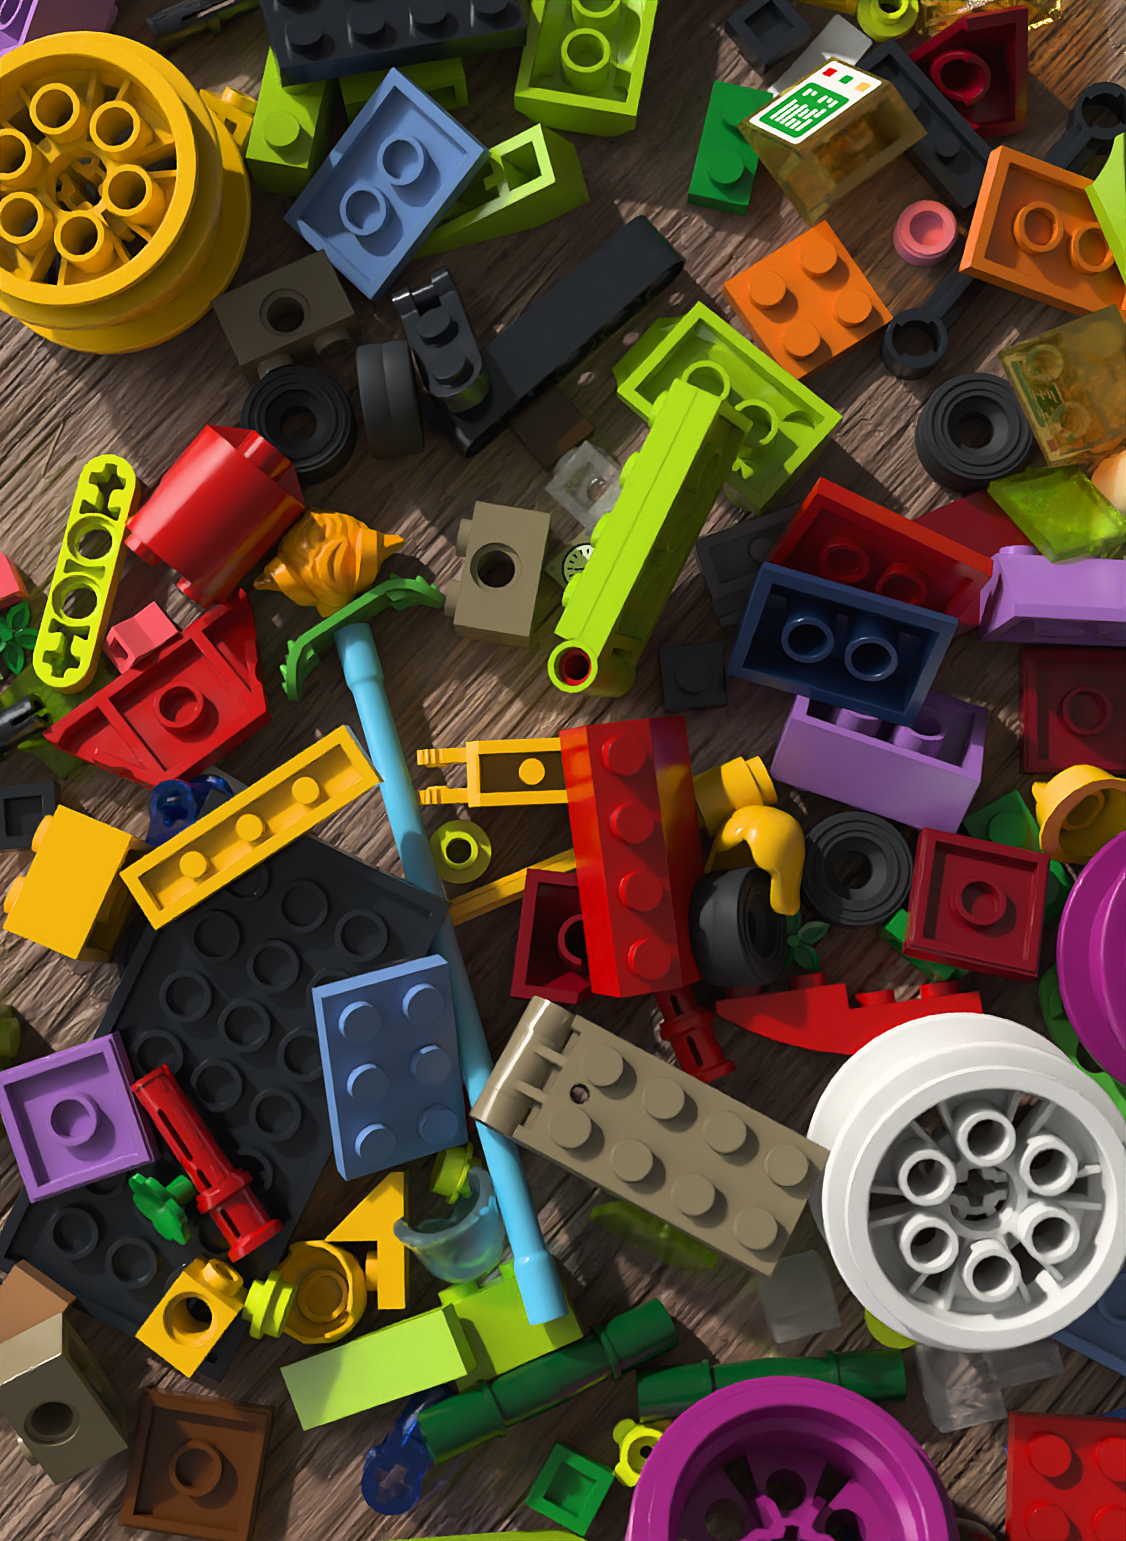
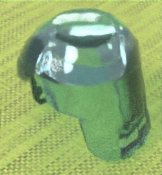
(465, 1244)

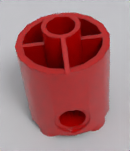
(218, 511)

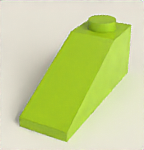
(515, 190)

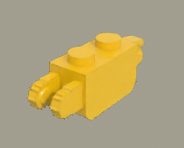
(500, 773)

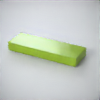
(379, 1367)

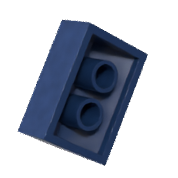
(838, 644)

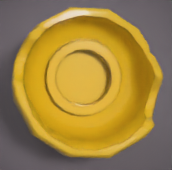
(328, 1292)

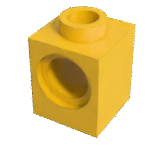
(174, 1331)

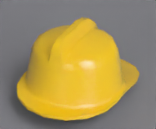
(1079, 812)

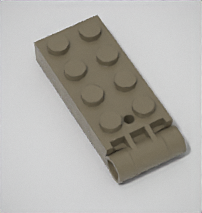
(651, 1135)

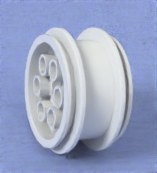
(990, 1278)

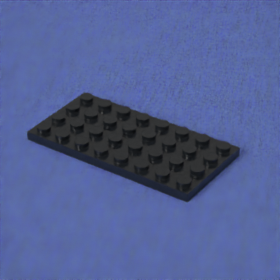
(236, 1022)

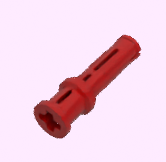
(690, 1026)
(221, 1188)

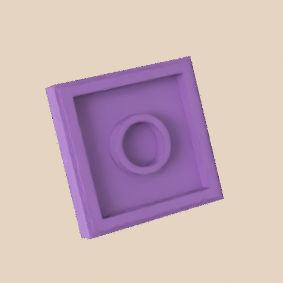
(75, 1117)

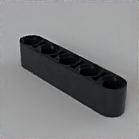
(563, 331)

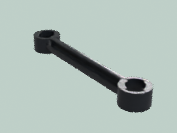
(960, 290)

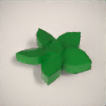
(16, 636)
(798, 941)

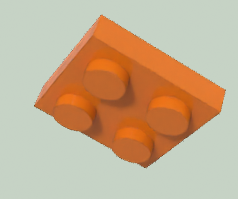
(807, 303)

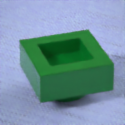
(570, 1487)

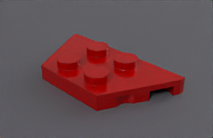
(177, 704)

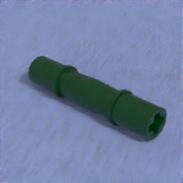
(546, 1381)
(672, 1389)

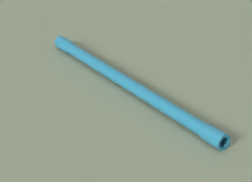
(532, 1260)

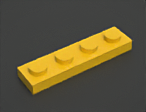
(251, 827)

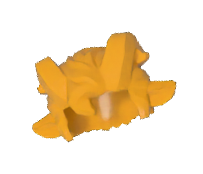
(327, 560)

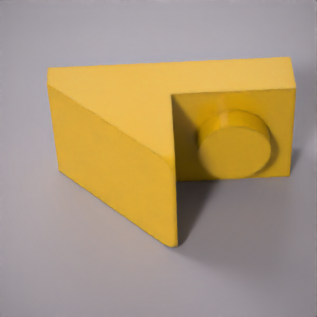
(373, 1221)

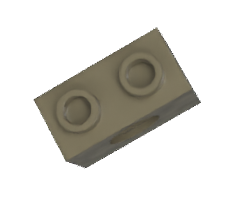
(300, 288)
(509, 537)
(60, 1400)

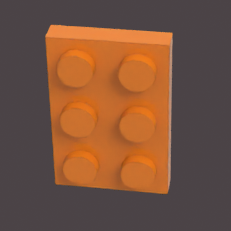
(1041, 237)

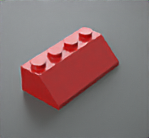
(634, 851)

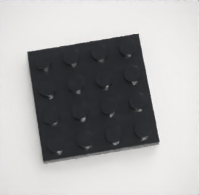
(364, 36)

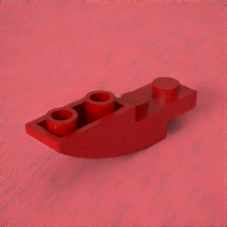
(819, 1014)

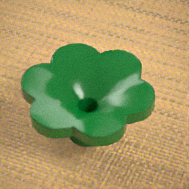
(165, 1205)

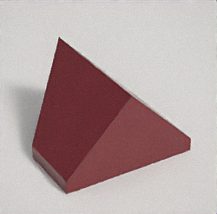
(982, 68)
(551, 941)

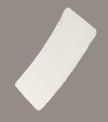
(837, 40)

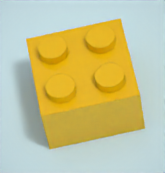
(74, 886)

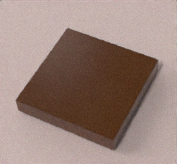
(197, 1465)

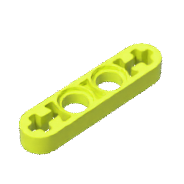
(78, 572)

